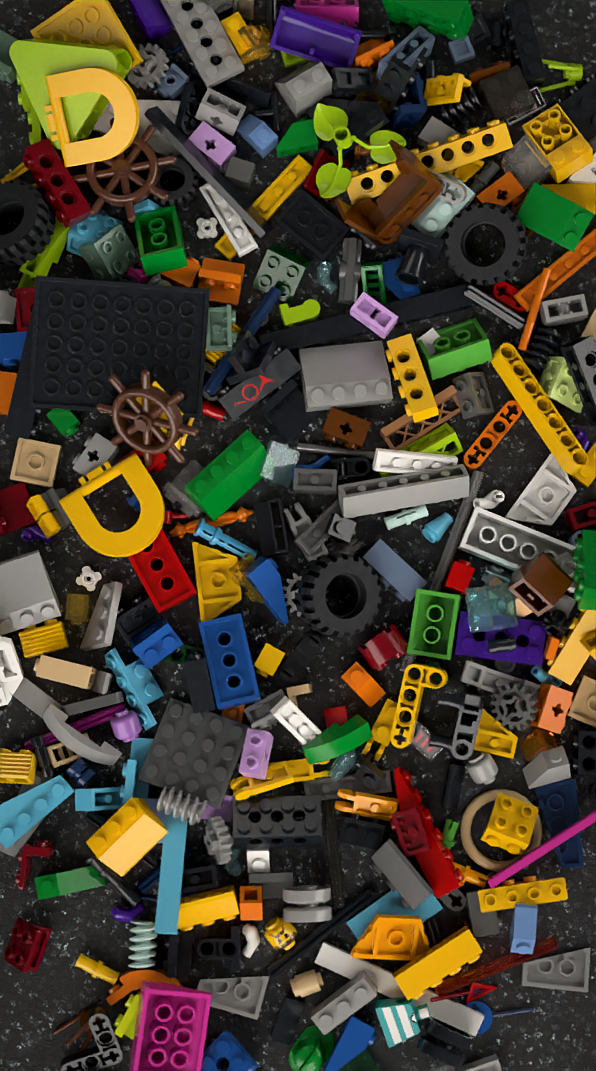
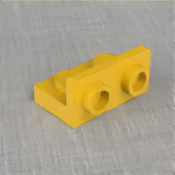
(445, 89)

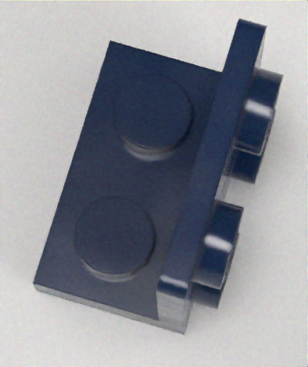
(412, 111)

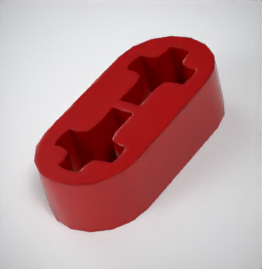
(505, 300)

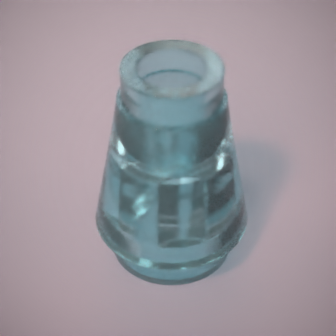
(342, 765)

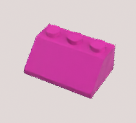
(332, 10)

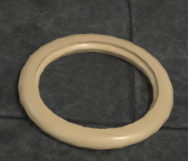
(465, 830)

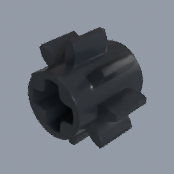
(556, 623)

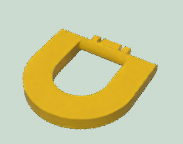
(123, 103)
(129, 541)

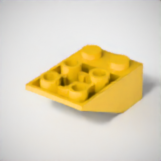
(559, 142)

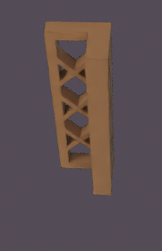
(404, 420)

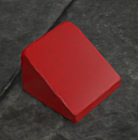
(335, 715)

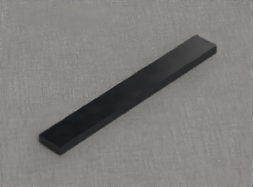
(208, 171)

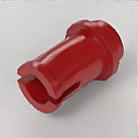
(213, 411)

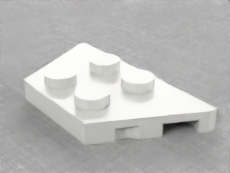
(544, 495)

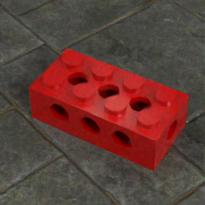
(172, 569)

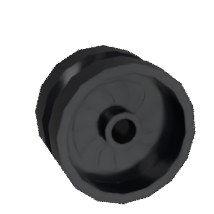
(445, 1042)

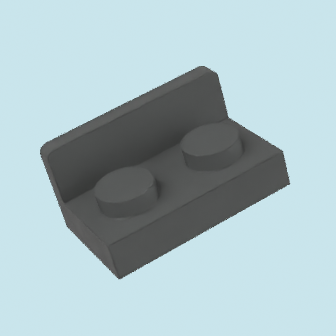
(473, 395)

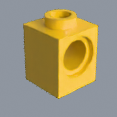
(268, 660)

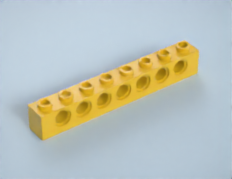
(500, 142)

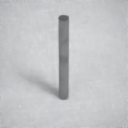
(338, 451)

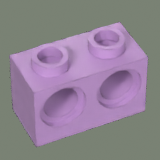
(373, 315)

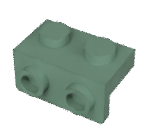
(220, 329)

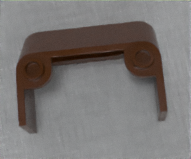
(398, 203)

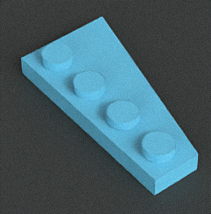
(29, 808)

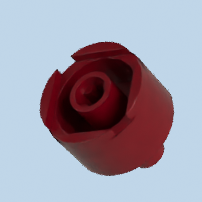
(383, 647)

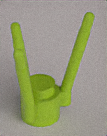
(571, 72)

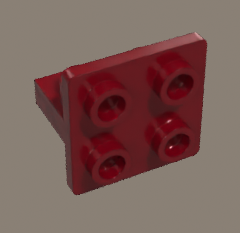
(27, 945)

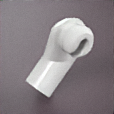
(490, 500)

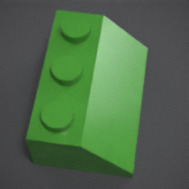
(456, 349)
(434, 624)

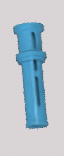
(215, 536)

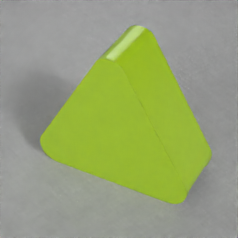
(46, 57)

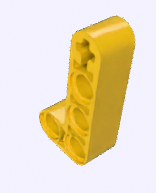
(413, 706)

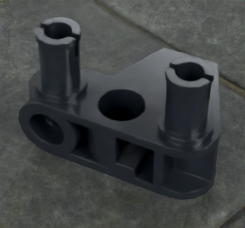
(466, 724)

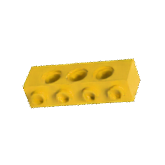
(405, 348)

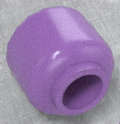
(126, 725)

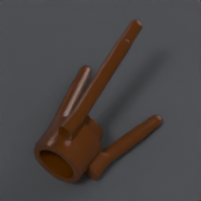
(84, 1026)

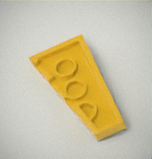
(581, 194)

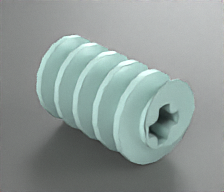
(143, 944)

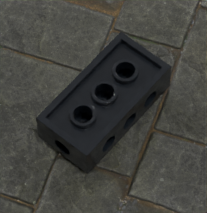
(275, 824)

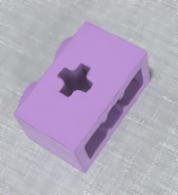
(207, 136)
(256, 753)

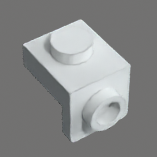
(258, 860)

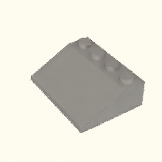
(345, 376)
(25, 593)

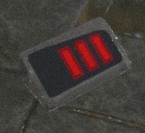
(421, 740)

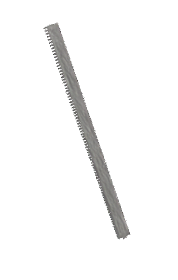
(450, 546)

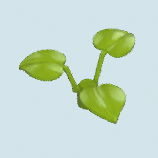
(332, 123)

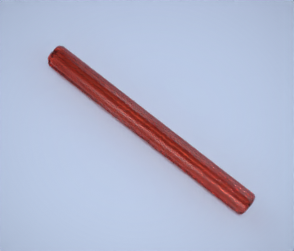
(494, 967)

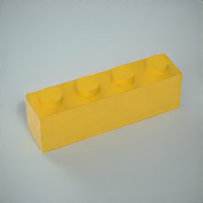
(571, 654)
(437, 963)

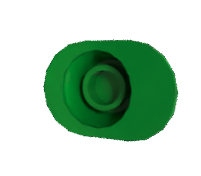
(311, 1050)

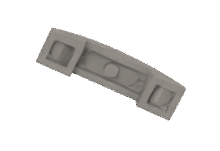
(491, 680)
(76, 741)

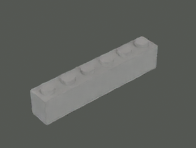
(403, 491)

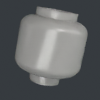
(482, 768)

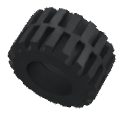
(188, 190)

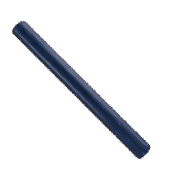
(252, 325)

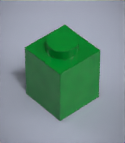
(64, 421)

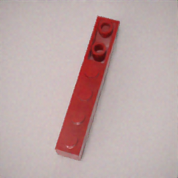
(436, 862)

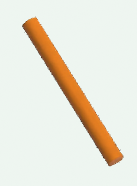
(534, 309)

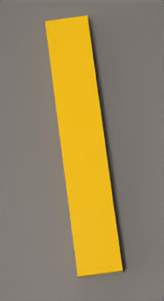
(272, 198)

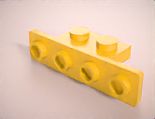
(528, 891)

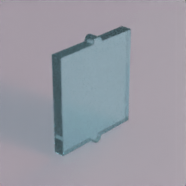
(279, 463)

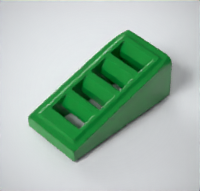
(378, 265)

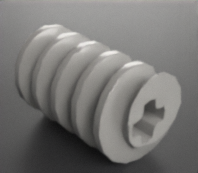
(181, 806)

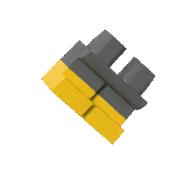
(49, 511)

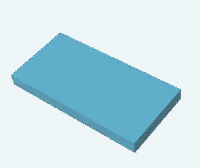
(390, 904)

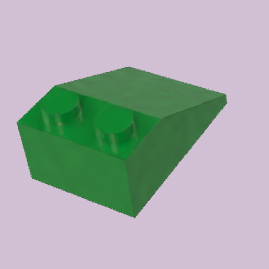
(554, 216)

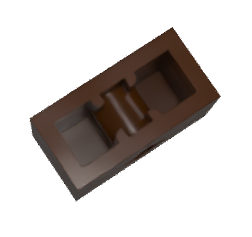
(339, 419)

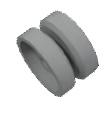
(307, 905)

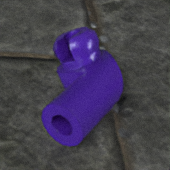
(581, 437)
(34, 532)
(126, 915)

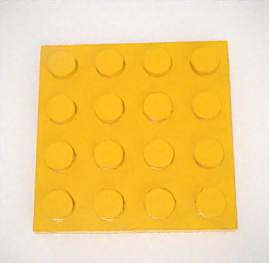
(90, 24)

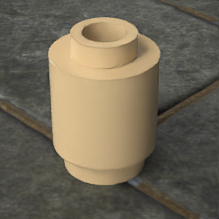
(306, 983)

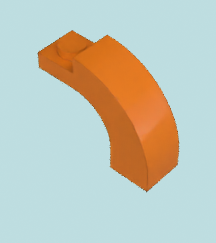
(133, 979)

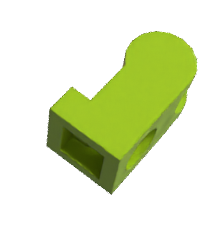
(299, 314)

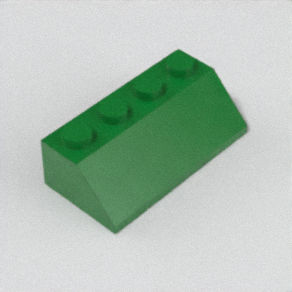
(227, 476)

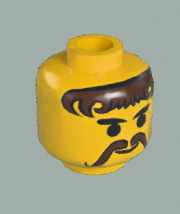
(280, 934)

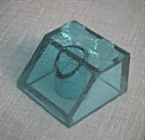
(491, 608)

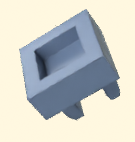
(461, 50)

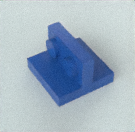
(155, 643)

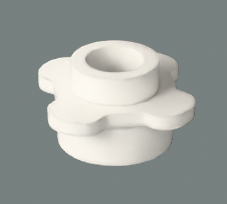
(211, 232)
(87, 572)

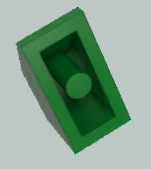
(298, 139)

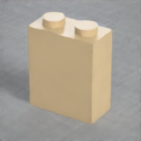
(65, 672)

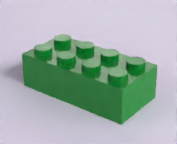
(436, 16)

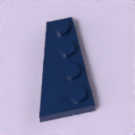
(560, 811)

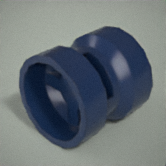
(76, 770)

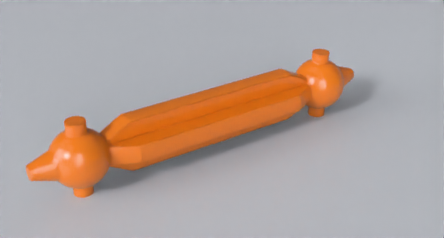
(226, 518)

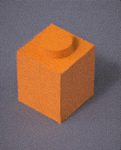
(251, 903)

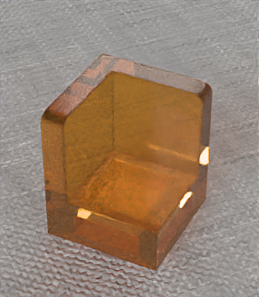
(537, 742)

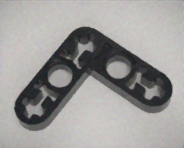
(104, 1046)

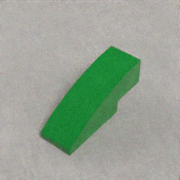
(337, 740)

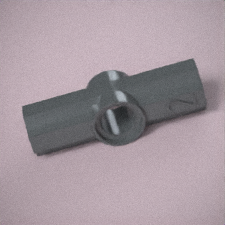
(350, 270)

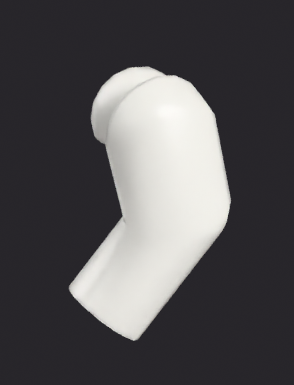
(253, 939)

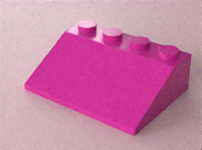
(169, 1028)

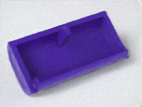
(315, 38)

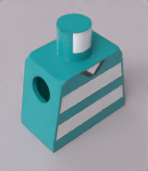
(400, 1018)

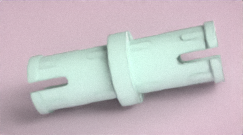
(406, 516)

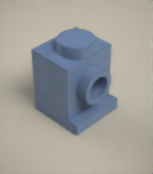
(173, 90)

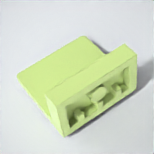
(559, 384)

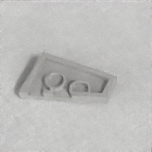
(103, 620)
(559, 972)
(236, 995)

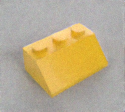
(127, 836)
(208, 907)

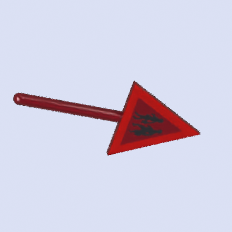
(475, 991)

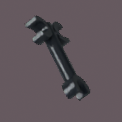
(388, 34)

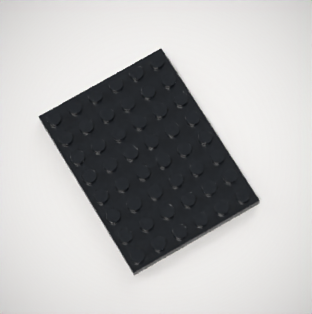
(118, 329)

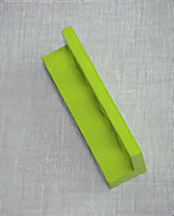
(432, 443)

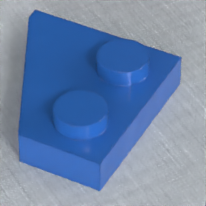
(399, 290)

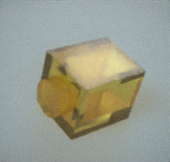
(78, 608)

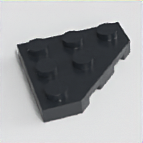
(363, 119)

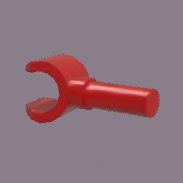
(169, 515)

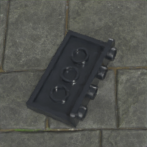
(581, 106)

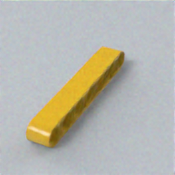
(539, 409)

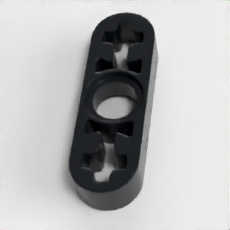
(194, 100)

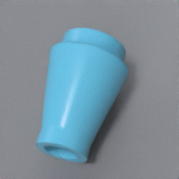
(436, 528)

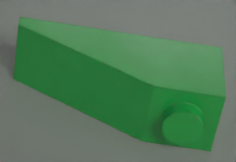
(67, 882)

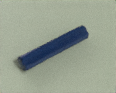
(153, 878)

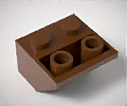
(539, 583)

